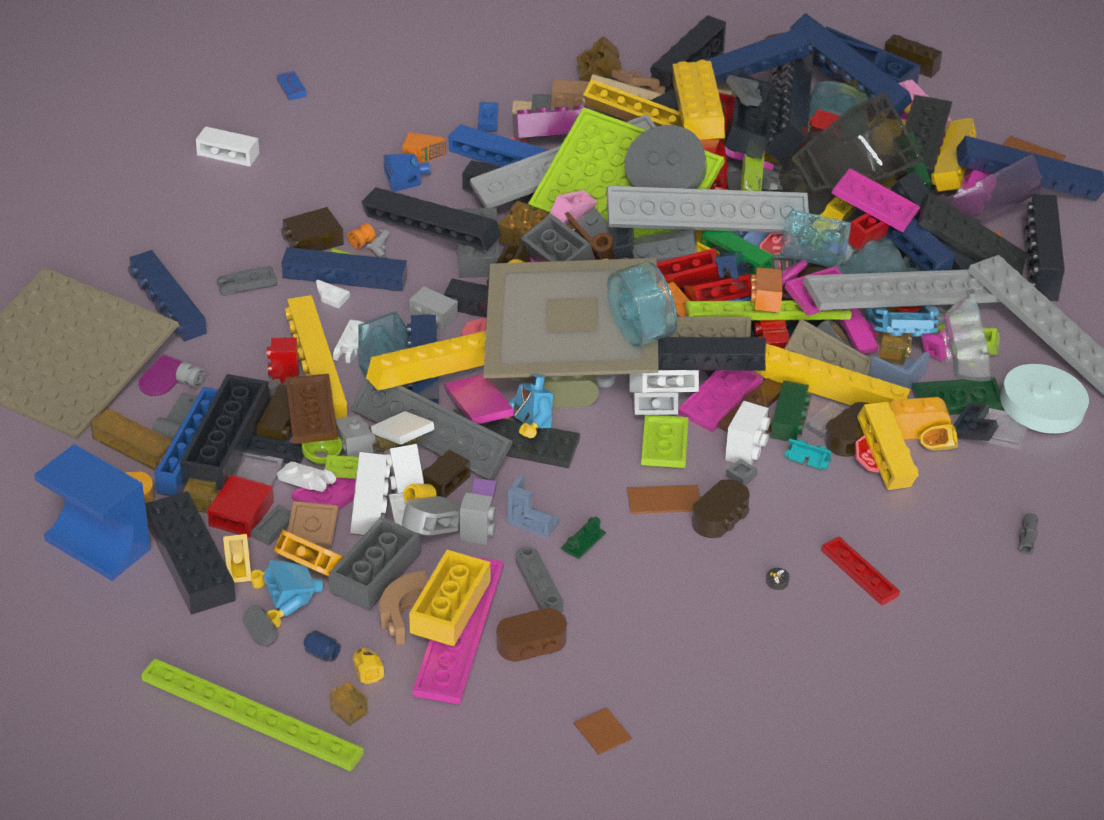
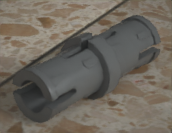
(1028, 534)

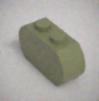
(572, 390)

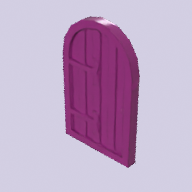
(160, 376)

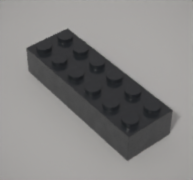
(700, 43)
(750, 125)
(1044, 245)
(225, 430)
(190, 553)

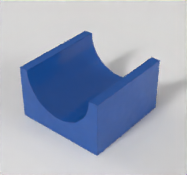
(102, 512)

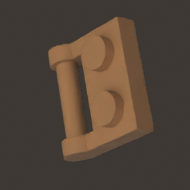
(635, 78)

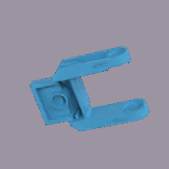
(904, 322)

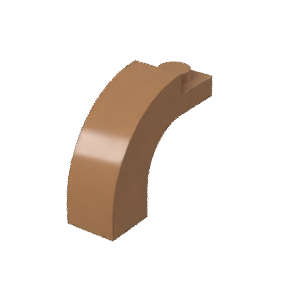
(398, 598)

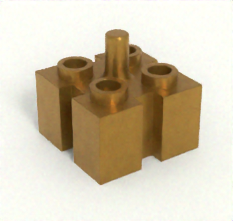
(599, 60)
(519, 222)

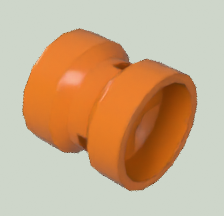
(362, 235)

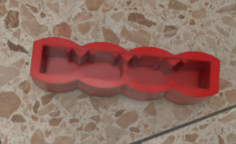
(773, 330)

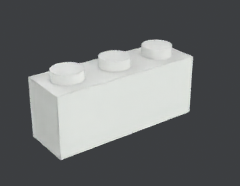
(227, 146)
(665, 381)

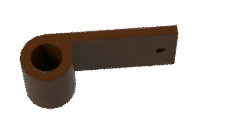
(600, 244)

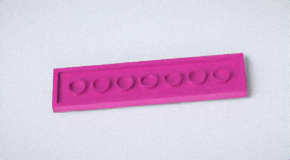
(448, 667)

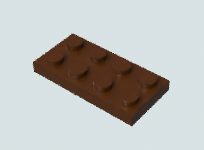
(311, 408)

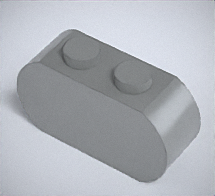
(432, 515)

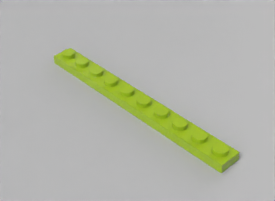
(253, 714)

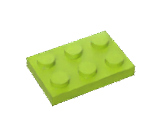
(665, 441)

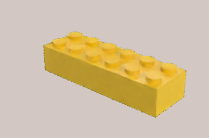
(698, 99)

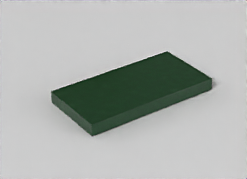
(960, 392)

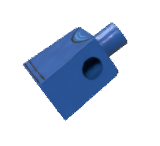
(404, 171)

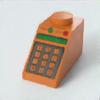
(424, 146)

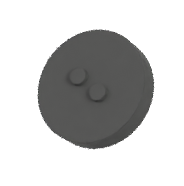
(666, 159)

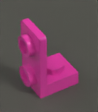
(935, 345)

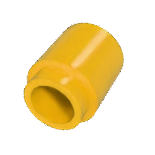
(418, 491)

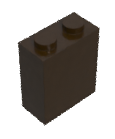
(313, 230)

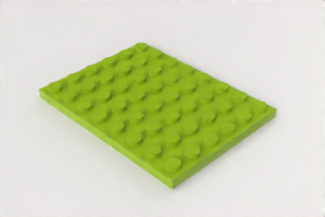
(595, 159)

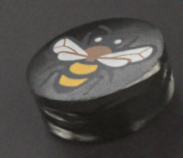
(777, 578)

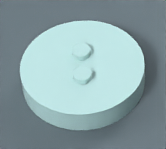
(1044, 398)

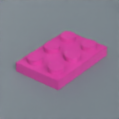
(800, 293)

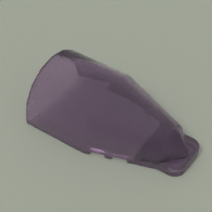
(996, 191)

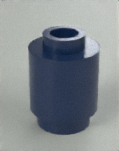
(321, 646)

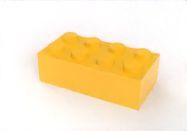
(449, 597)

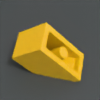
(237, 557)

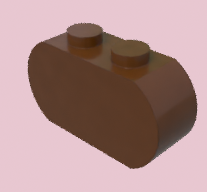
(531, 634)

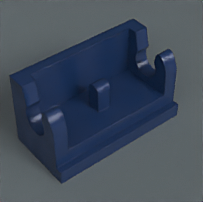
(732, 263)

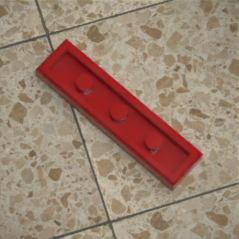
(860, 571)

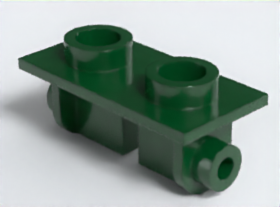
(585, 538)

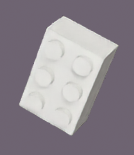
(369, 492)

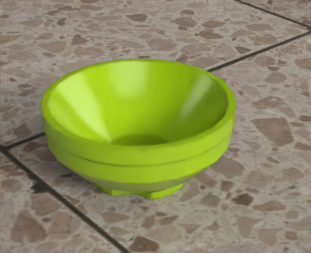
(330, 447)

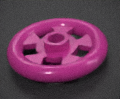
(792, 272)

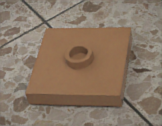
(314, 522)

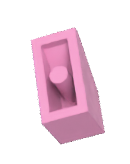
(575, 203)

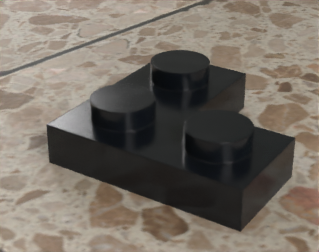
(973, 424)

